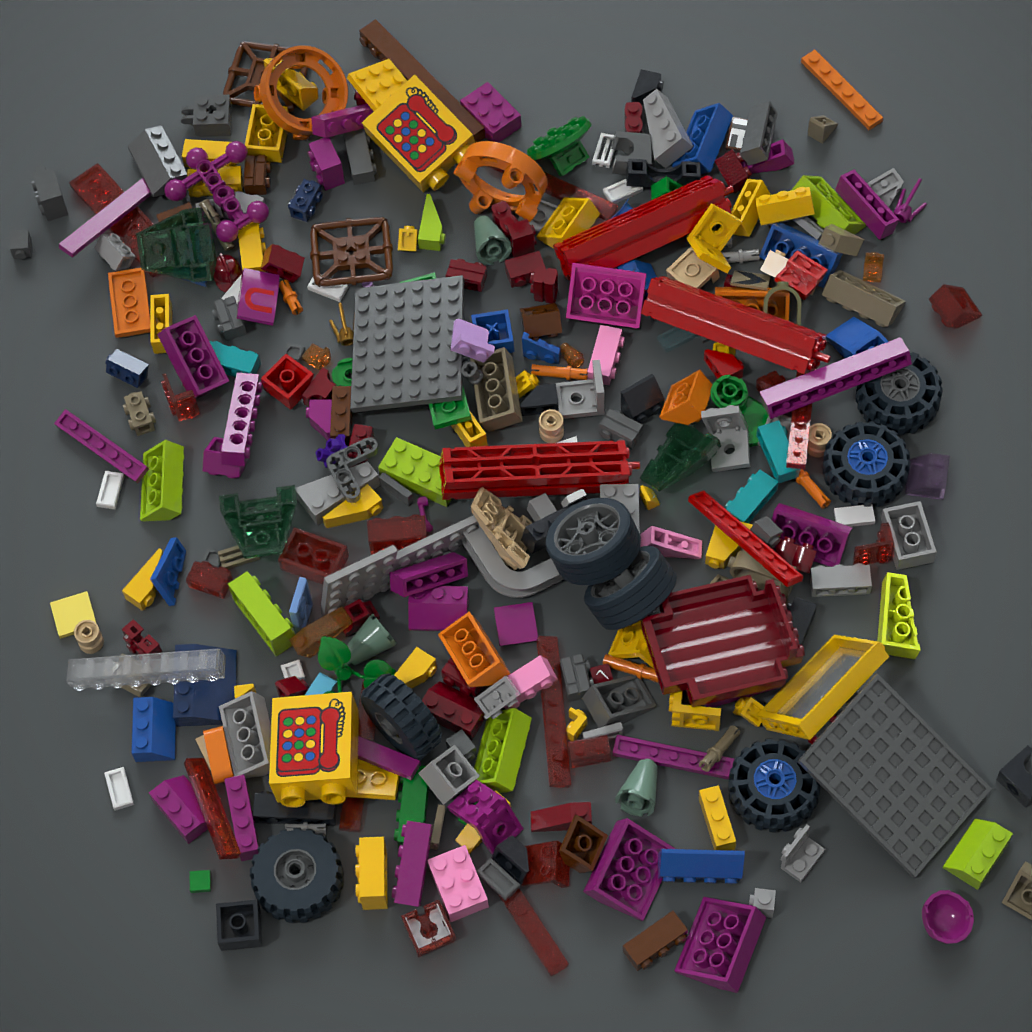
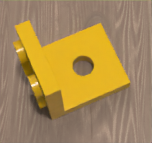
(709, 243)
(630, 644)
(693, 717)

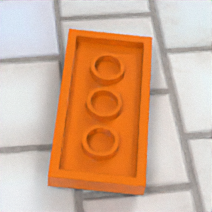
(129, 302)

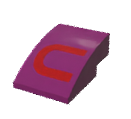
(257, 296)

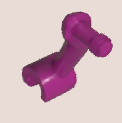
(423, 502)

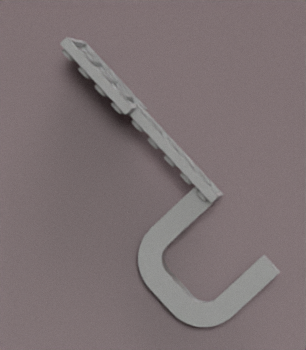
(373, 572)

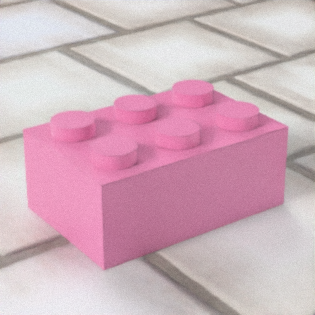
(458, 883)

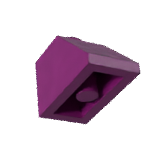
(320, 416)

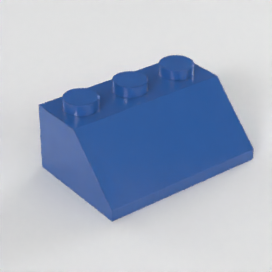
(153, 730)

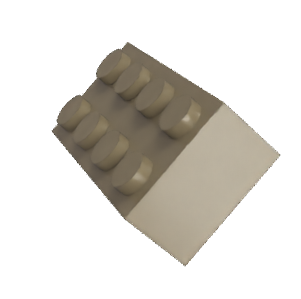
(497, 392)

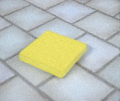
(70, 612)

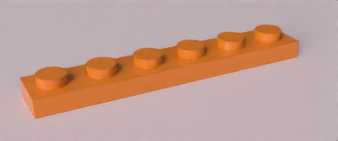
(841, 89)

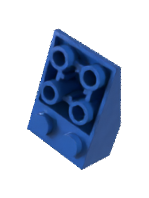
(854, 337)

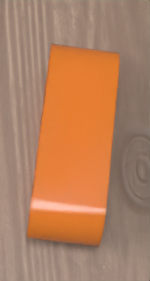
(218, 754)

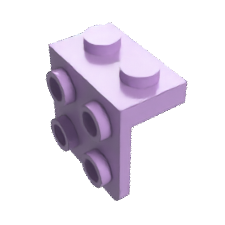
(471, 341)

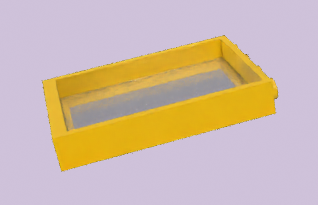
(822, 686)

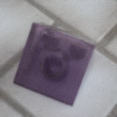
(928, 476)

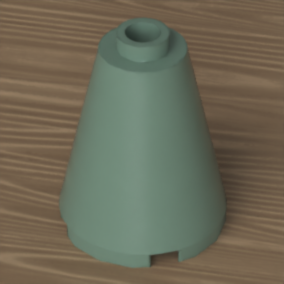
(490, 241)
(369, 641)
(639, 790)

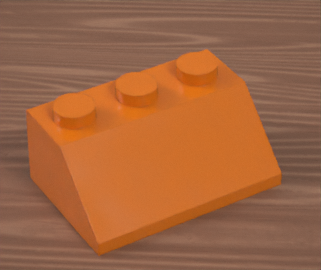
(687, 399)

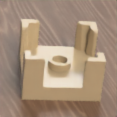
(692, 270)

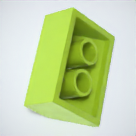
(978, 852)

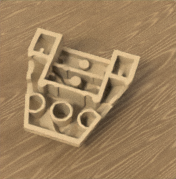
(501, 528)

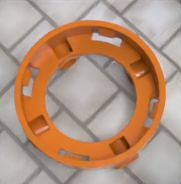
(297, 57)
(516, 165)

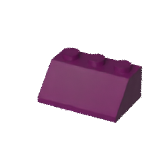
(437, 607)
(180, 806)

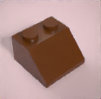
(541, 320)
(582, 845)

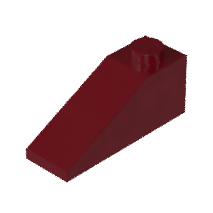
(559, 817)

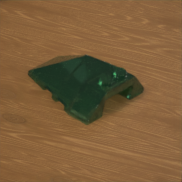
(179, 246)
(679, 456)
(262, 523)

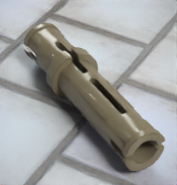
(207, 207)
(715, 753)

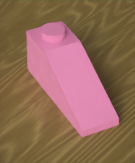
(672, 543)

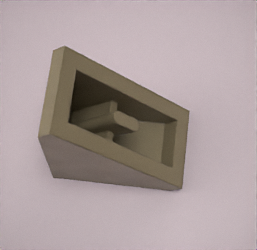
(821, 127)

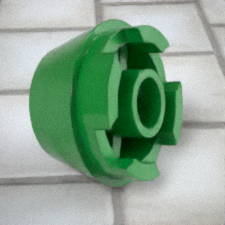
(729, 391)

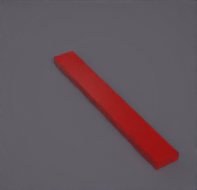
(745, 538)

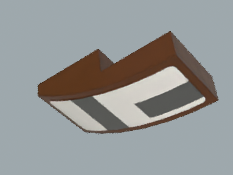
(736, 134)

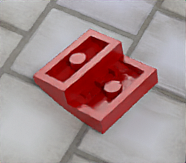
(801, 274)

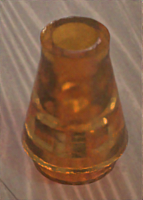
(572, 356)

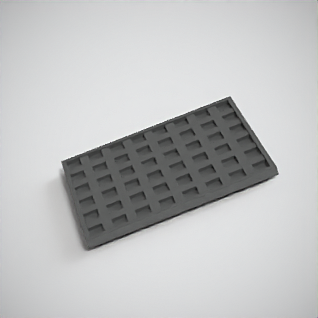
(406, 344)
(894, 775)

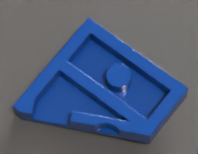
(540, 350)

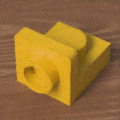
(408, 239)
(526, 382)
(748, 709)
(577, 726)

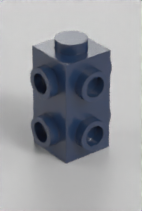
(305, 200)
(126, 368)

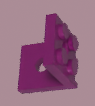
(487, 814)

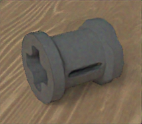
(472, 372)

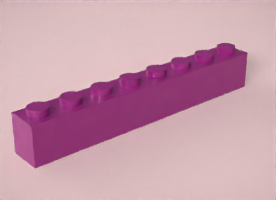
(835, 377)

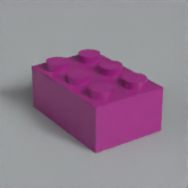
(492, 112)

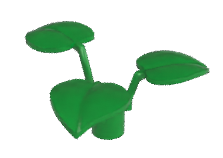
(334, 657)

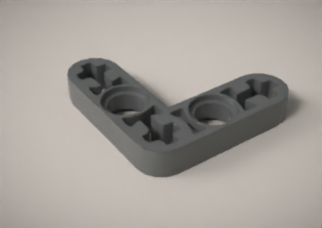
(345, 463)

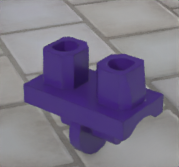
(332, 446)

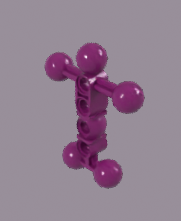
(198, 160)

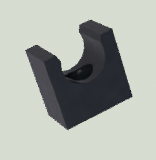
(1016, 778)

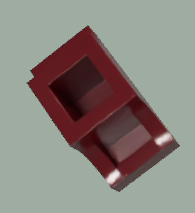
(319, 388)
(359, 613)

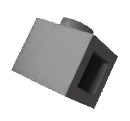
(764, 901)

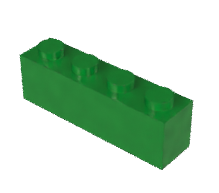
(413, 803)

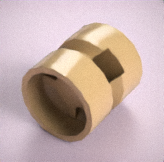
(551, 426)
(818, 439)
(88, 636)

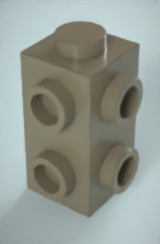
(137, 407)

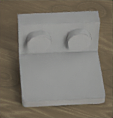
(801, 854)

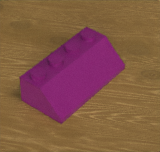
(193, 356)
(824, 534)

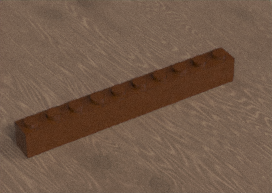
(386, 47)

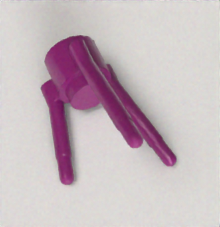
(903, 211)

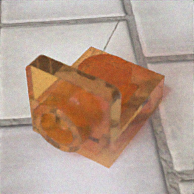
(873, 267)
(317, 356)

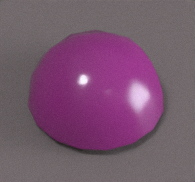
(947, 917)

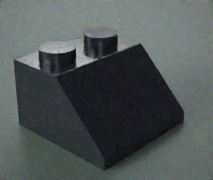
(642, 399)

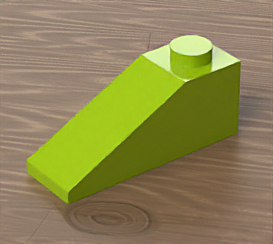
(431, 232)

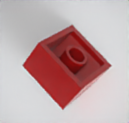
(287, 381)

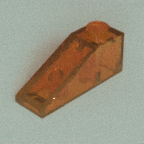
(308, 639)

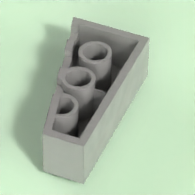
(667, 133)
(324, 495)

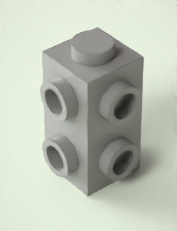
(114, 252)

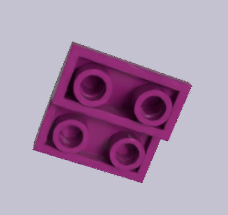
(515, 624)

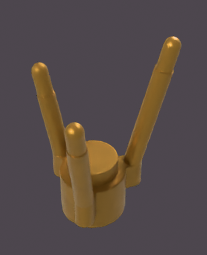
(345, 335)

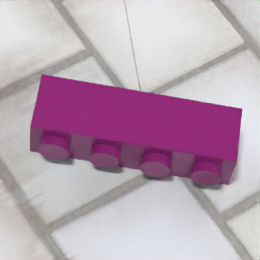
(340, 121)
(867, 204)
(428, 574)
(242, 816)
(413, 863)

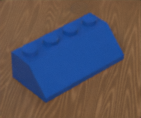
(706, 134)
(790, 240)
(700, 865)

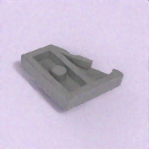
(887, 186)

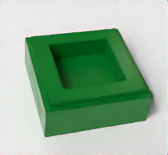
(200, 881)

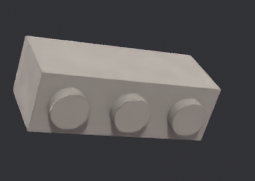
(840, 580)

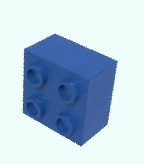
(498, 327)

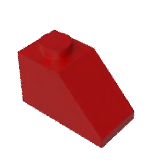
(723, 364)

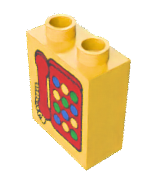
(419, 134)
(314, 748)

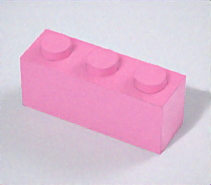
(607, 351)
(532, 678)

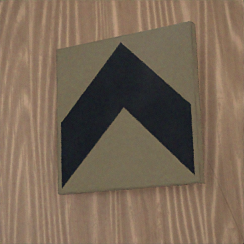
(750, 280)

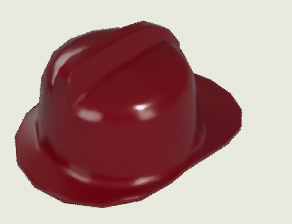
(226, 272)

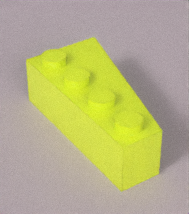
(896, 618)

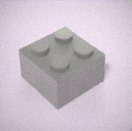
(448, 774)

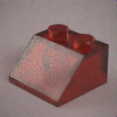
(954, 306)

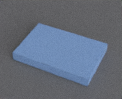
(301, 605)

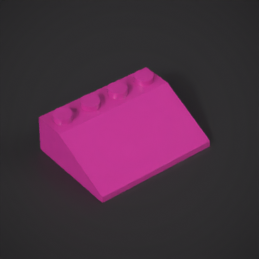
(606, 295)

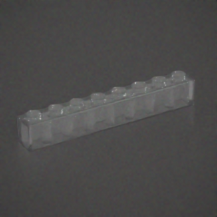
(146, 669)

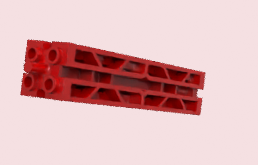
(643, 227)
(735, 325)
(533, 469)

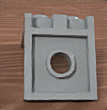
(589, 391)
(732, 431)

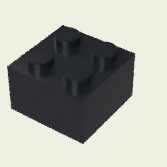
(238, 925)

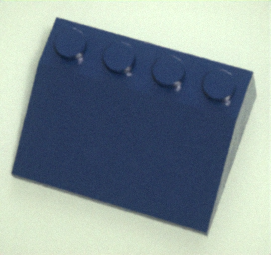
(200, 701)

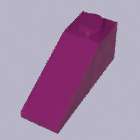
(779, 158)

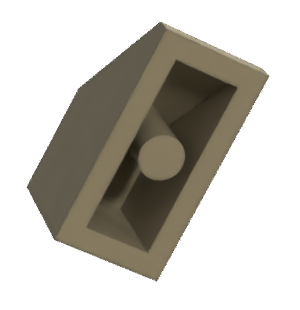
(840, 240)

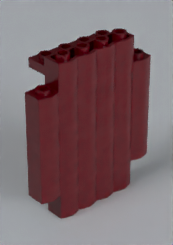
(722, 640)

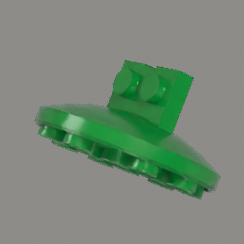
(562, 145)

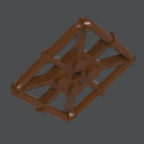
(253, 74)
(358, 259)

